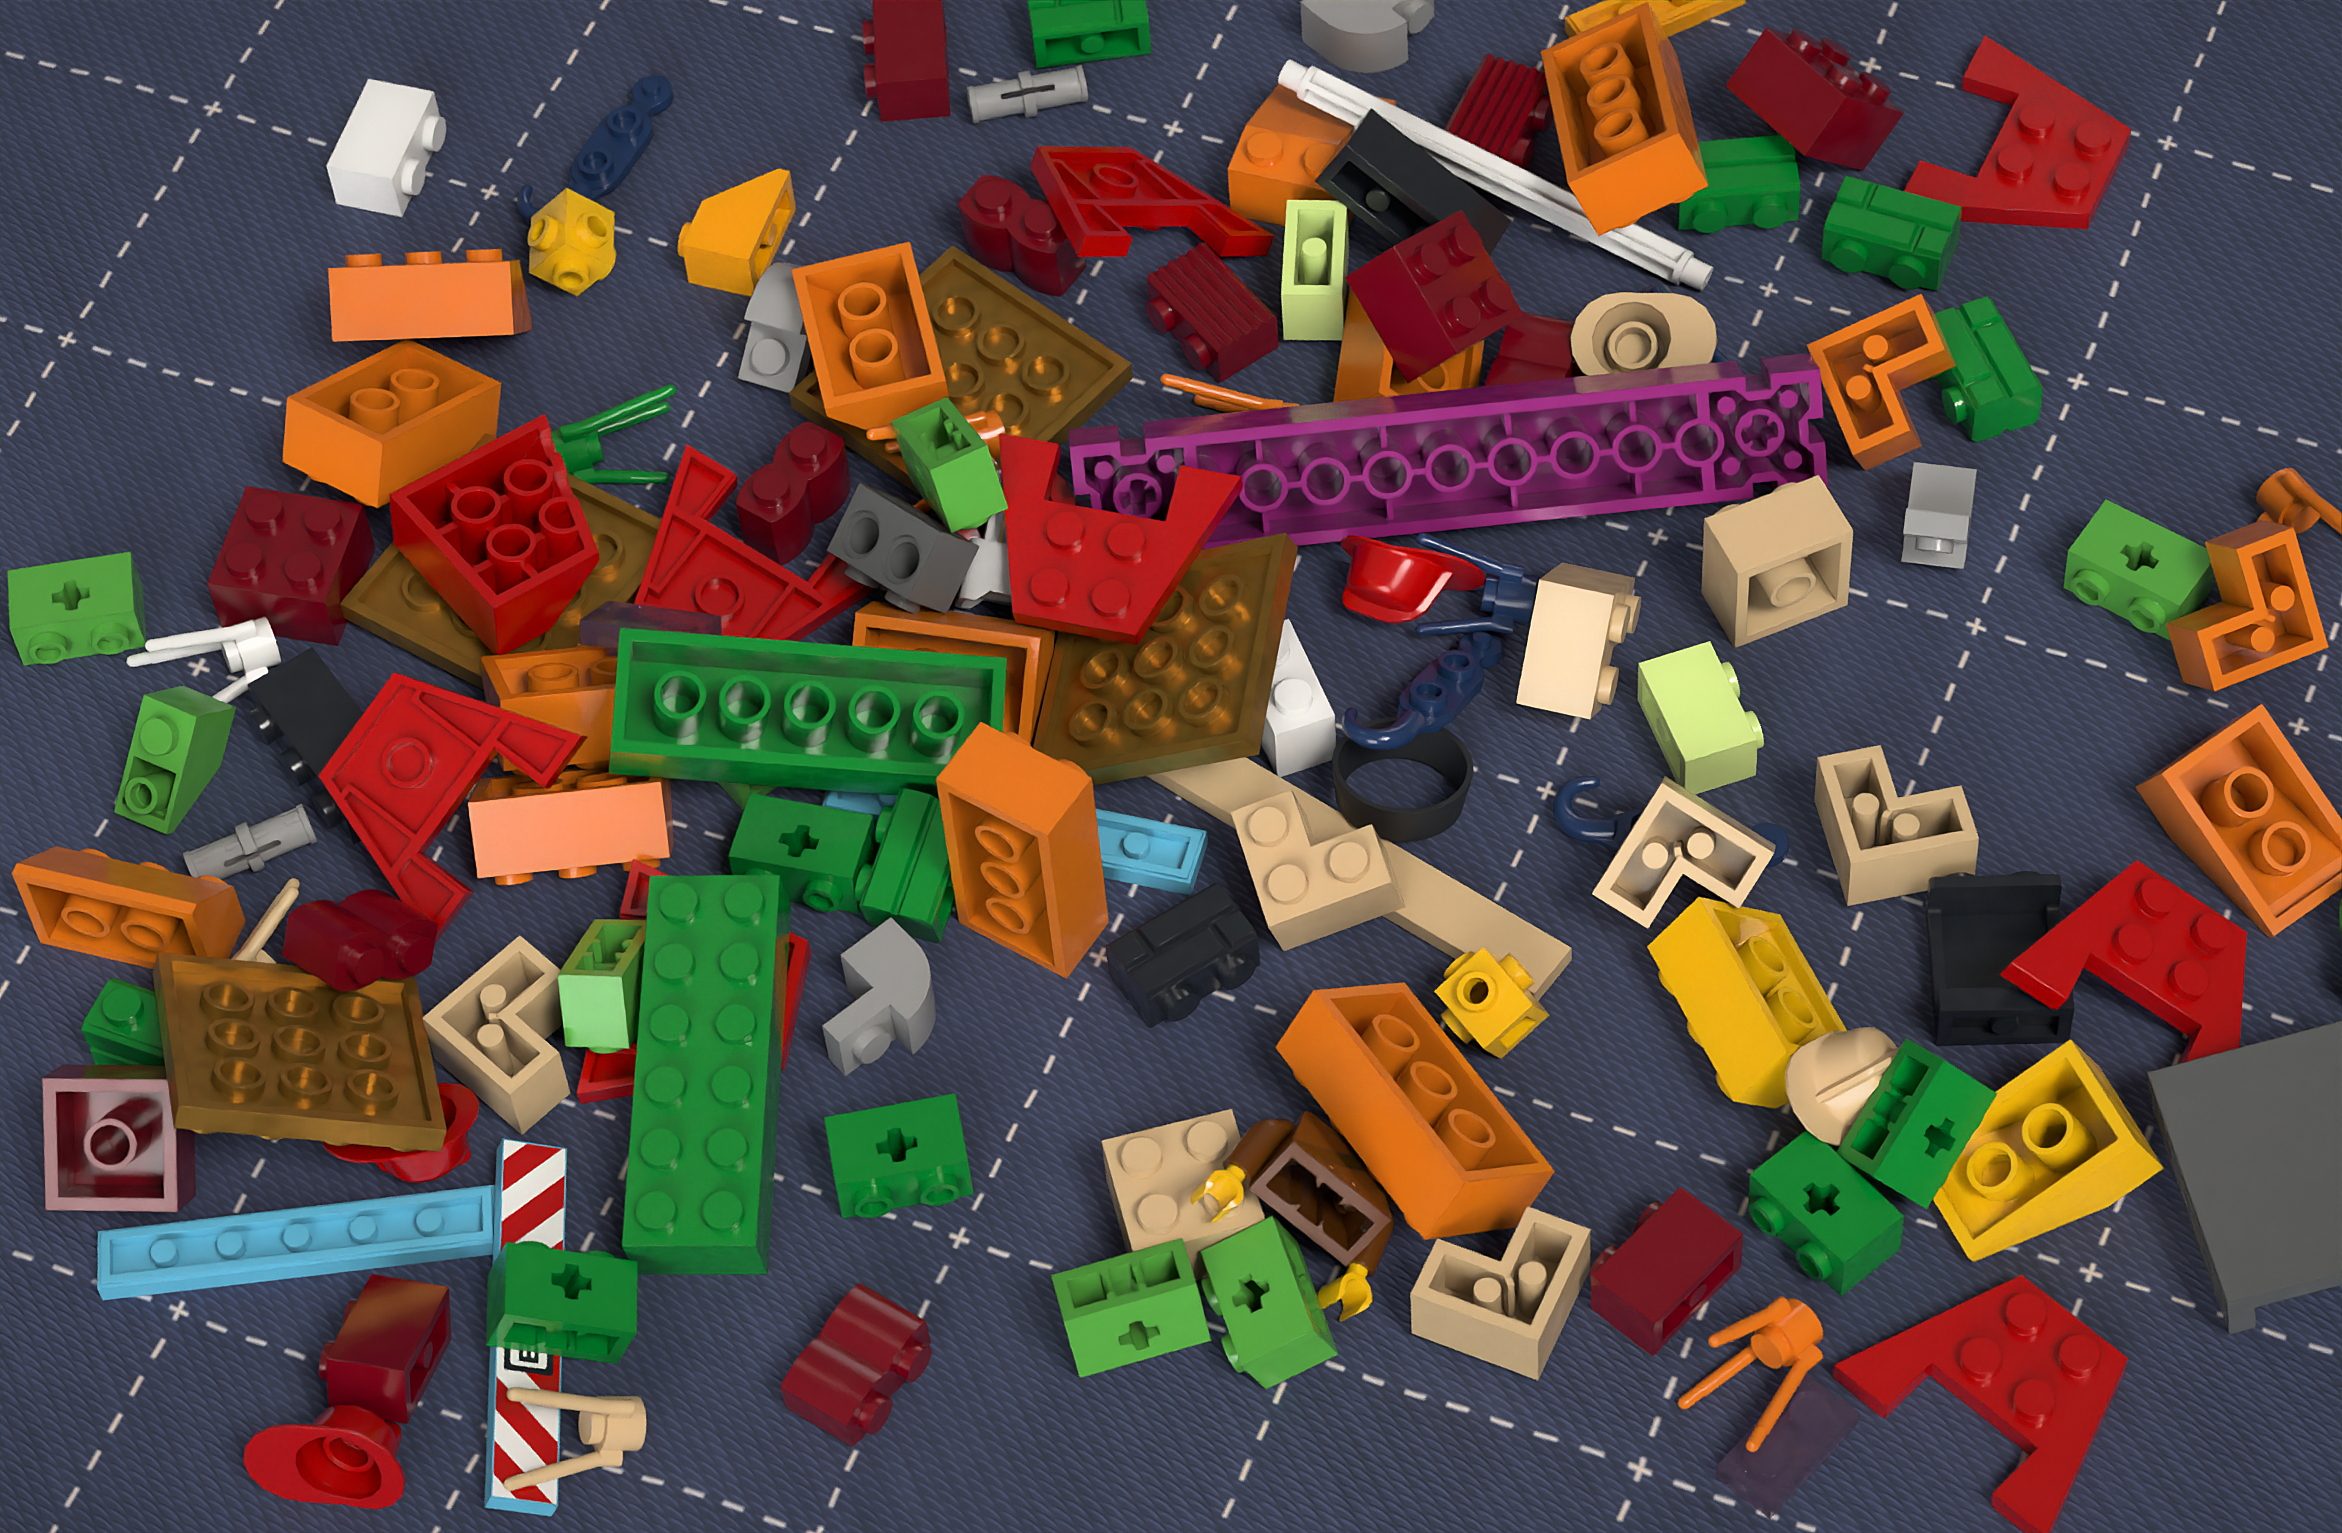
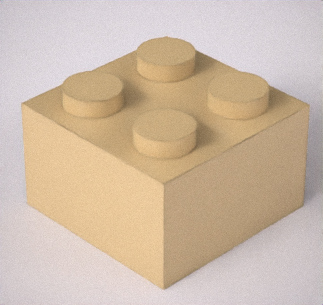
(1776, 560)
(1153, 1181)

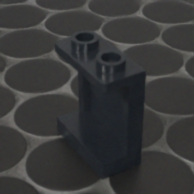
(1972, 936)

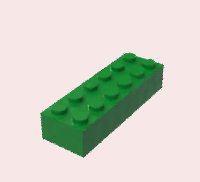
(796, 711)
(707, 1075)

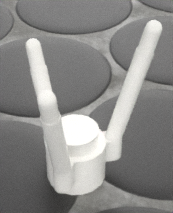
(244, 646)

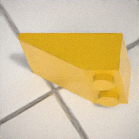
(2044, 1156)

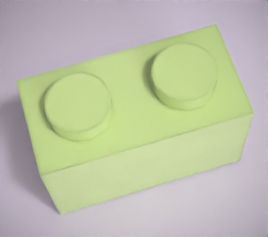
(1315, 270)
(1698, 718)

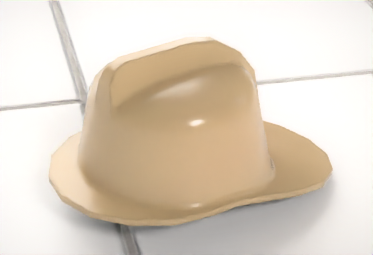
(1642, 333)
(1835, 1078)

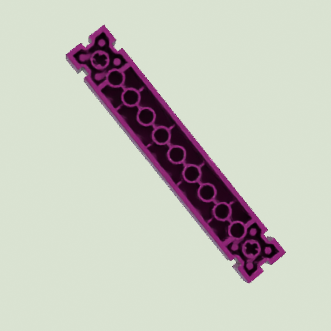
(1476, 453)

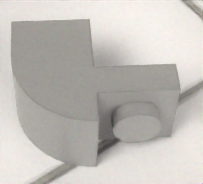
(1363, 33)
(777, 340)
(1939, 515)
(893, 999)

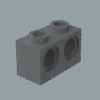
(901, 549)

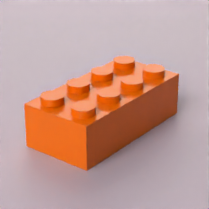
(1623, 119)
(1023, 848)
(1414, 1110)

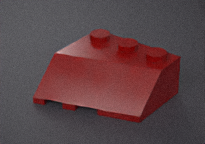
(499, 536)

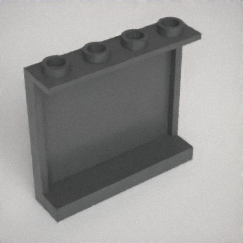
(2259, 1165)

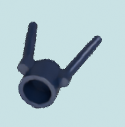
(1505, 593)

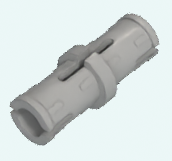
(1067, 87)
(252, 845)

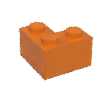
(1869, 366)
(2263, 614)

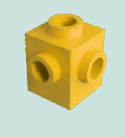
(572, 242)
(1490, 1001)

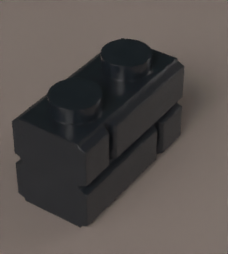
(1184, 956)

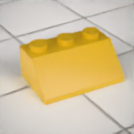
(1743, 995)

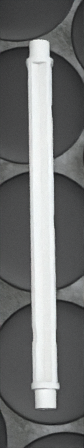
(1498, 176)

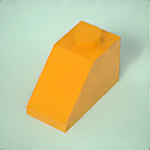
(738, 233)

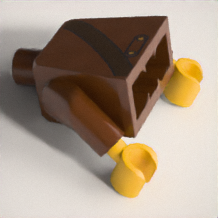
(1318, 1187)

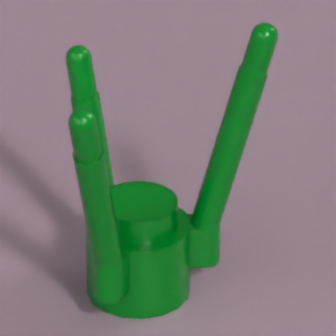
(582, 447)

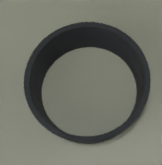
(1438, 749)

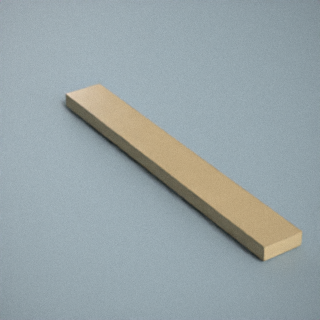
(1435, 904)

